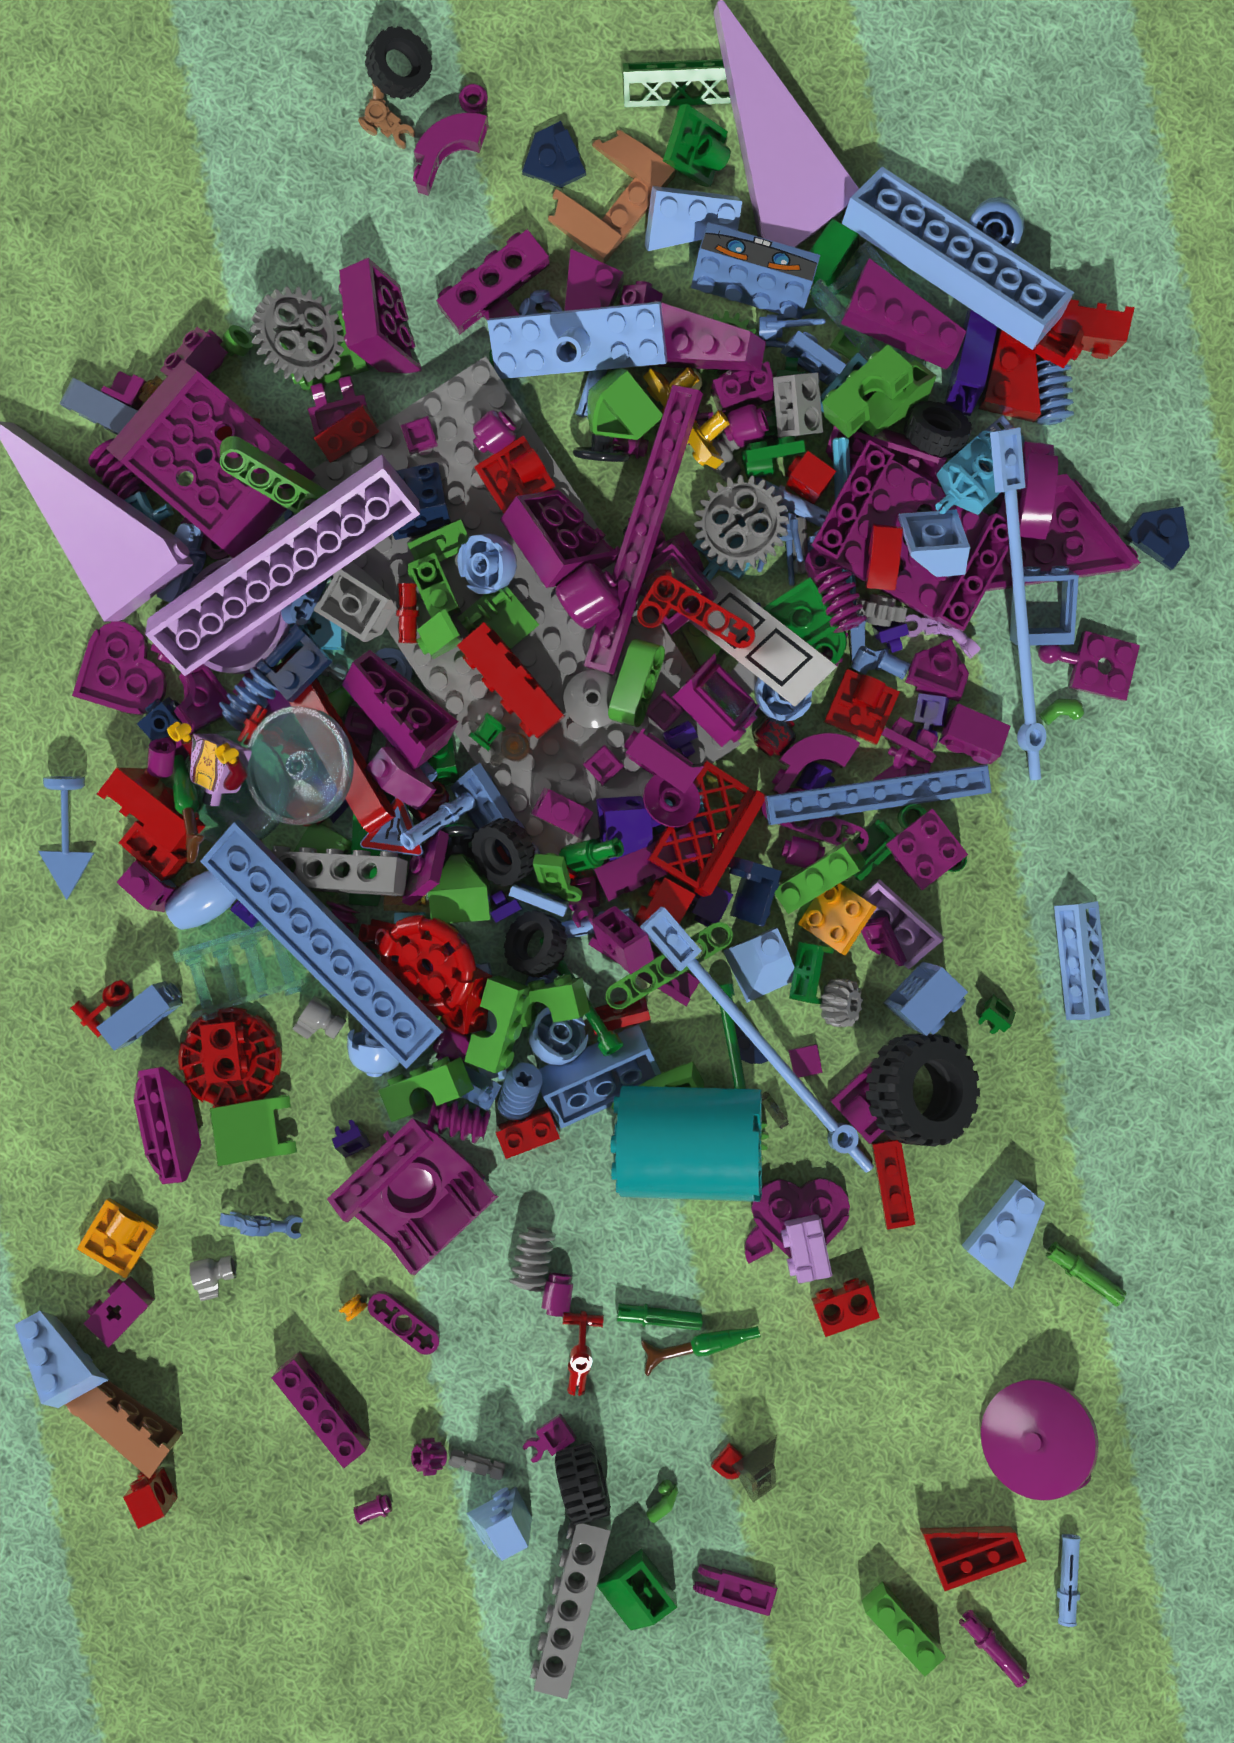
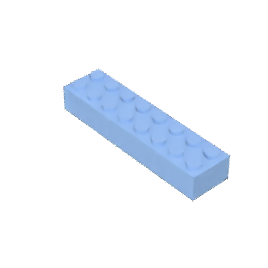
(957, 257)

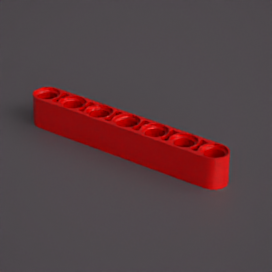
(365, 794)

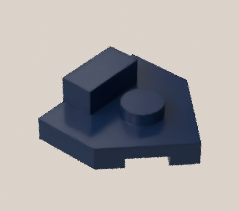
(554, 157)
(1161, 535)

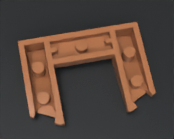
(605, 235)

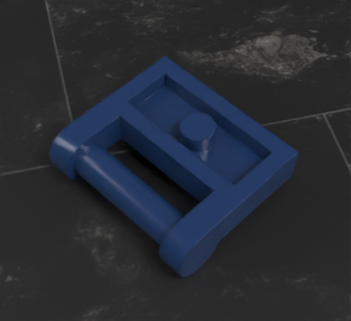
(300, 669)

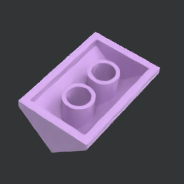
(911, 930)

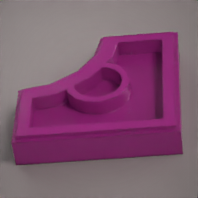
(201, 699)

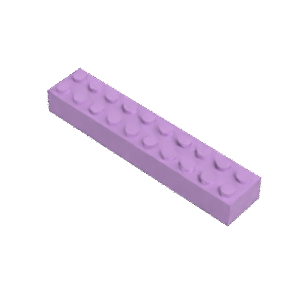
(283, 565)

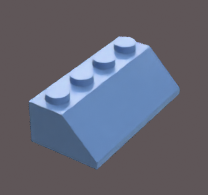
(594, 1079)

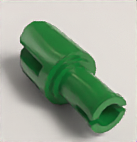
(590, 853)

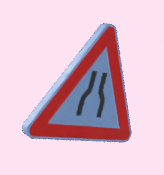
(388, 836)

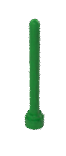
(608, 1041)
(731, 1041)

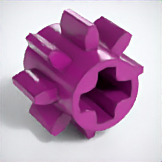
(429, 1456)

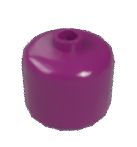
(588, 595)

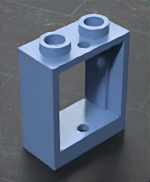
(1066, 632)
(140, 1014)

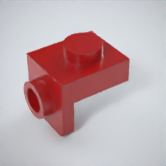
(1059, 349)

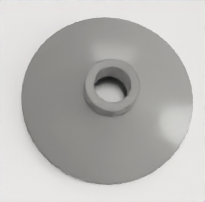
(576, 702)

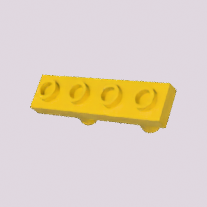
(700, 437)

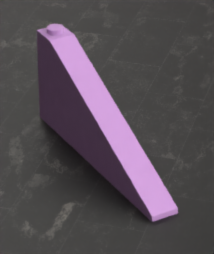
(787, 164)
(109, 542)

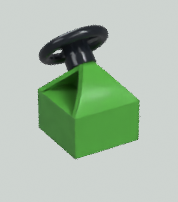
(617, 410)
(463, 890)

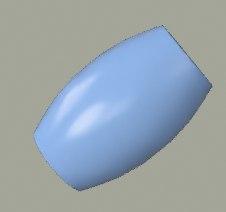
(198, 901)

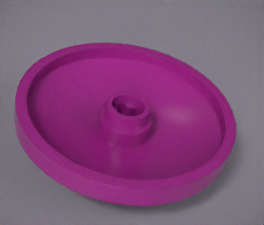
(1039, 1439)

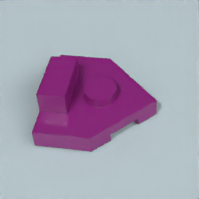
(938, 672)

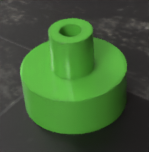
(237, 341)

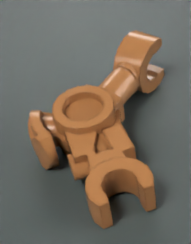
(379, 116)

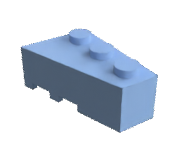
(683, 215)
(1006, 1232)
(56, 1360)
(503, 1523)

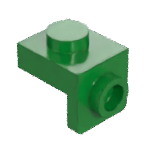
(445, 764)

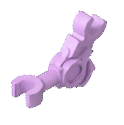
(934, 627)

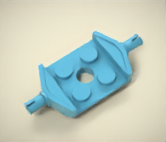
(965, 481)

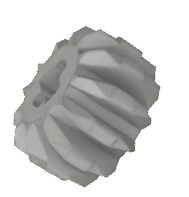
(841, 1002)

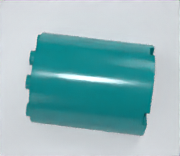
(688, 1143)

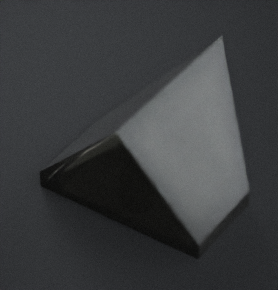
(758, 1469)

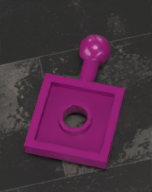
(1085, 672)

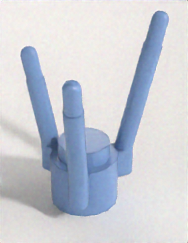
(772, 326)
(793, 534)

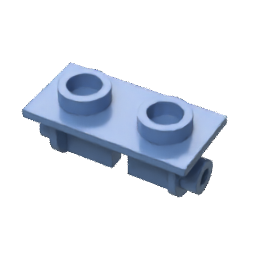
(484, 1089)

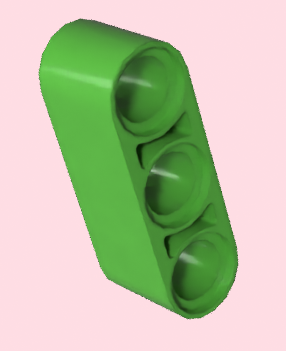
(636, 682)

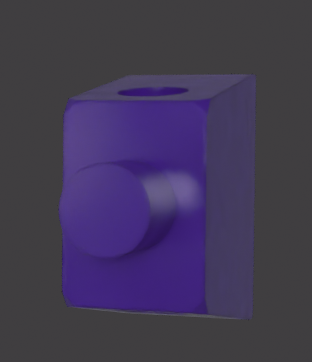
(626, 820)

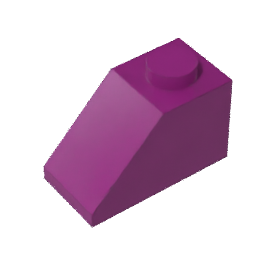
(399, 779)

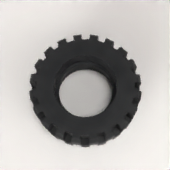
(952, 1096)

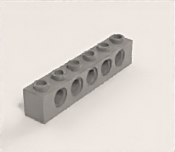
(388, 880)
(557, 1678)

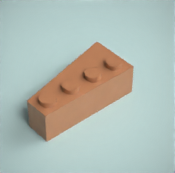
(126, 1425)

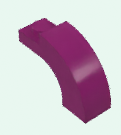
(444, 137)
(1040, 492)
(824, 746)

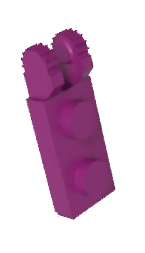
(737, 1589)

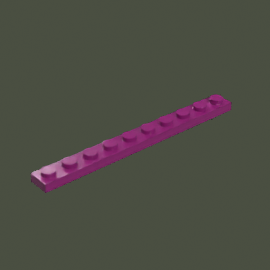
(645, 525)

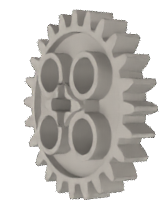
(297, 334)
(728, 502)

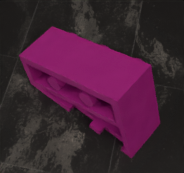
(591, 283)

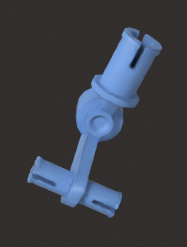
(868, 659)

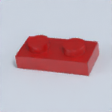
(618, 1018)

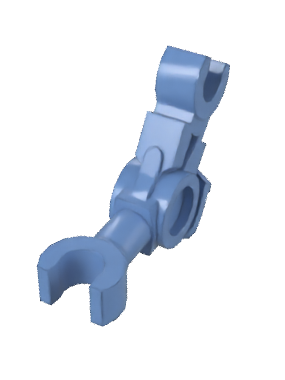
(260, 1225)

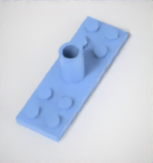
(602, 336)

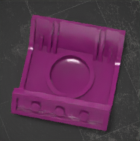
(414, 1194)

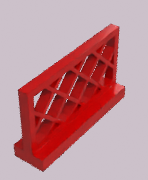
(728, 842)

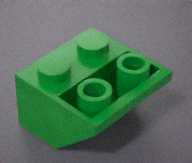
(638, 1592)

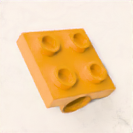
(837, 917)
(117, 1238)

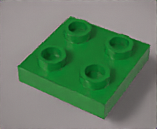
(697, 146)
(759, 457)

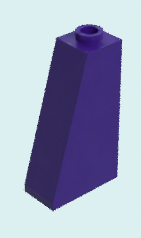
(971, 364)

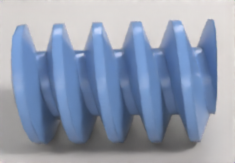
(1053, 393)
(244, 704)
(520, 1091)

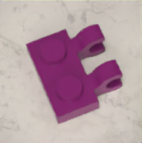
(328, 413)

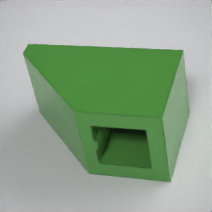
(433, 585)

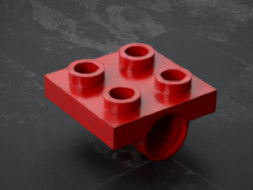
(514, 473)
(861, 706)

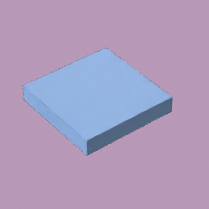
(537, 898)

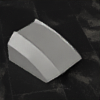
(356, 603)

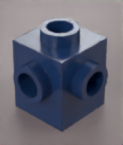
(159, 718)

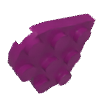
(118, 670)
(787, 1201)

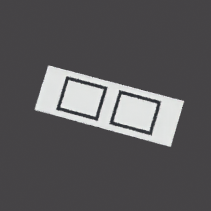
(776, 654)

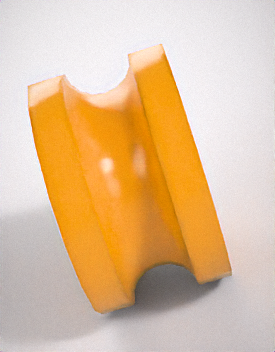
(353, 1307)

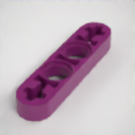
(813, 830)

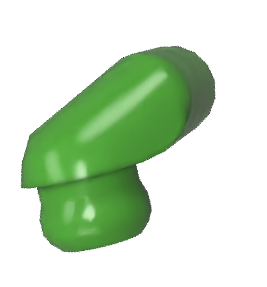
(1069, 707)
(666, 1503)

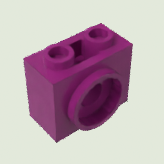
(743, 388)

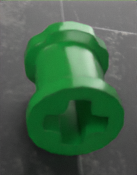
(487, 731)

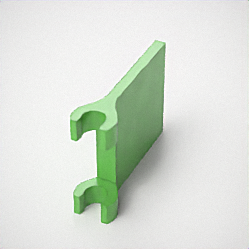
(249, 1131)

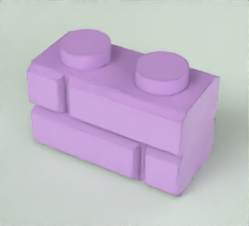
(807, 1249)

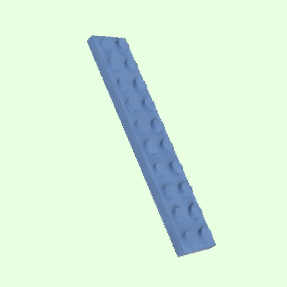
(322, 944)

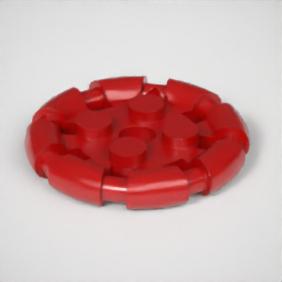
(445, 965)
(255, 1087)

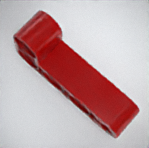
(701, 616)

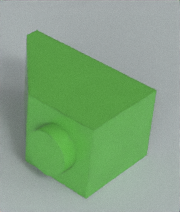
(438, 635)

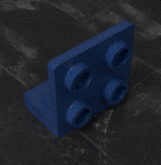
(427, 486)
(754, 890)

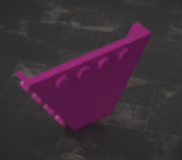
(1075, 539)

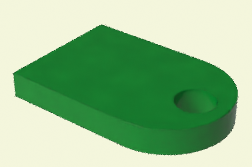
(806, 616)

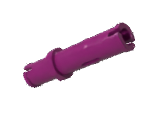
(986, 1639)

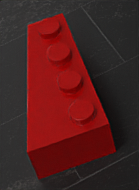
(511, 680)

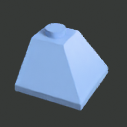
(936, 541)
(760, 964)

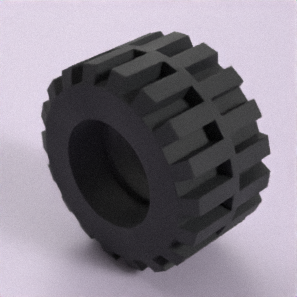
(582, 1483)

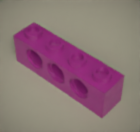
(519, 246)
(321, 1409)

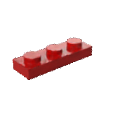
(893, 1184)

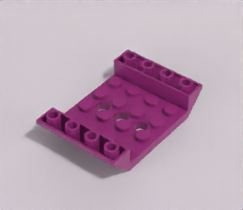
(166, 441)
(877, 495)

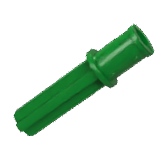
(659, 1316)

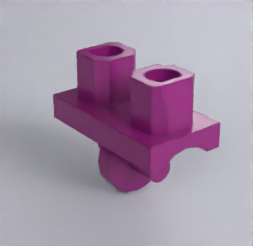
(899, 735)

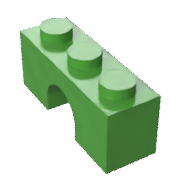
(883, 373)
(820, 876)
(563, 997)
(508, 1003)
(444, 1081)
(902, 1630)

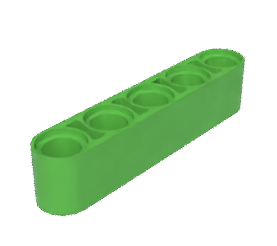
(275, 475)
(660, 978)

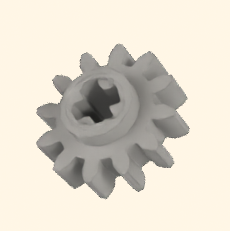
(881, 610)

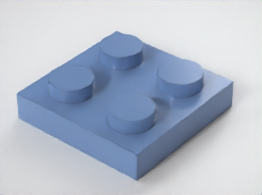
(814, 357)

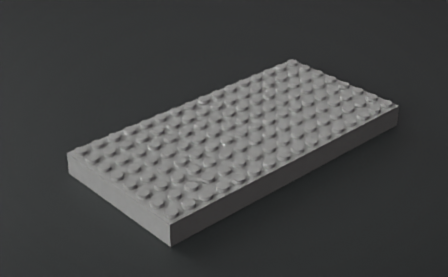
(550, 652)

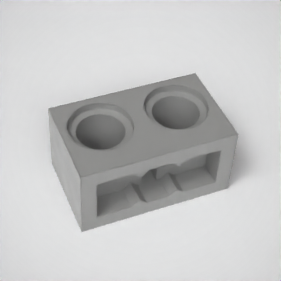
(798, 404)

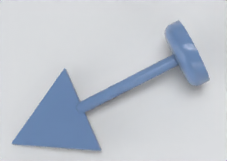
(65, 865)

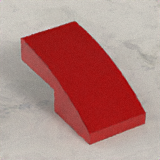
(884, 557)

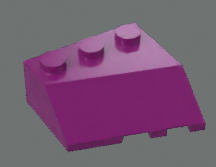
(375, 318)
(555, 536)

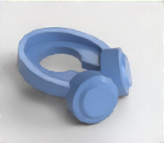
(543, 298)

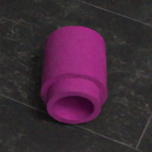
(802, 852)
(557, 1294)

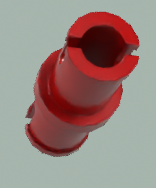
(407, 613)

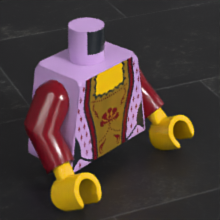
(215, 762)

